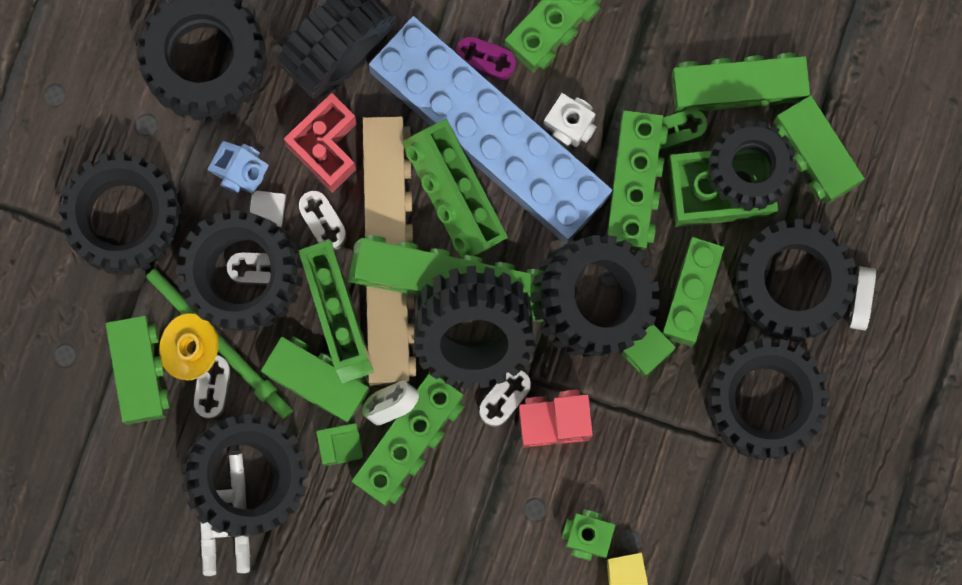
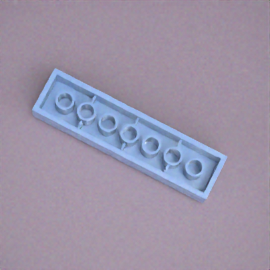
(491, 130)

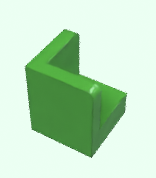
(649, 351)
(339, 444)

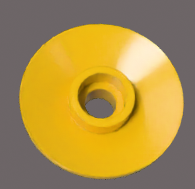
(178, 344)

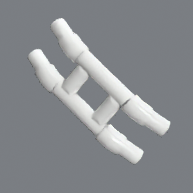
(237, 496)

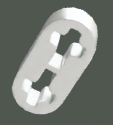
(328, 216)
(252, 260)
(863, 297)
(220, 390)
(390, 403)
(511, 403)

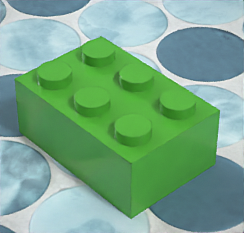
(696, 201)

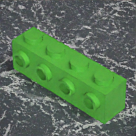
(546, 28)
(635, 178)
(454, 189)
(407, 440)

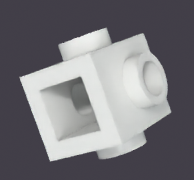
(570, 110)

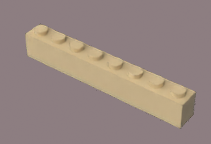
(386, 217)

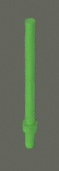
(264, 390)

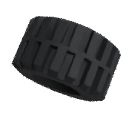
(771, 146)

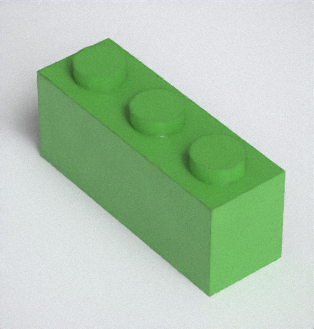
(818, 151)
(692, 291)
(137, 370)
(314, 379)

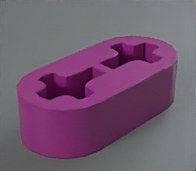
(489, 51)

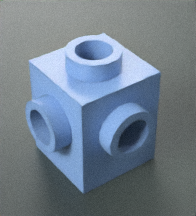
(238, 167)

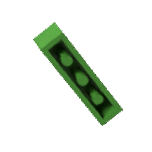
(740, 83)
(336, 311)

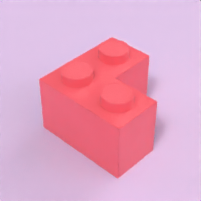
(316, 140)
(555, 422)

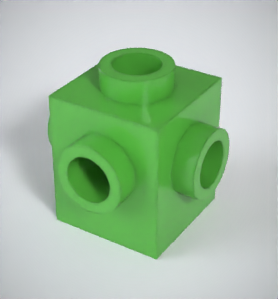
(601, 531)

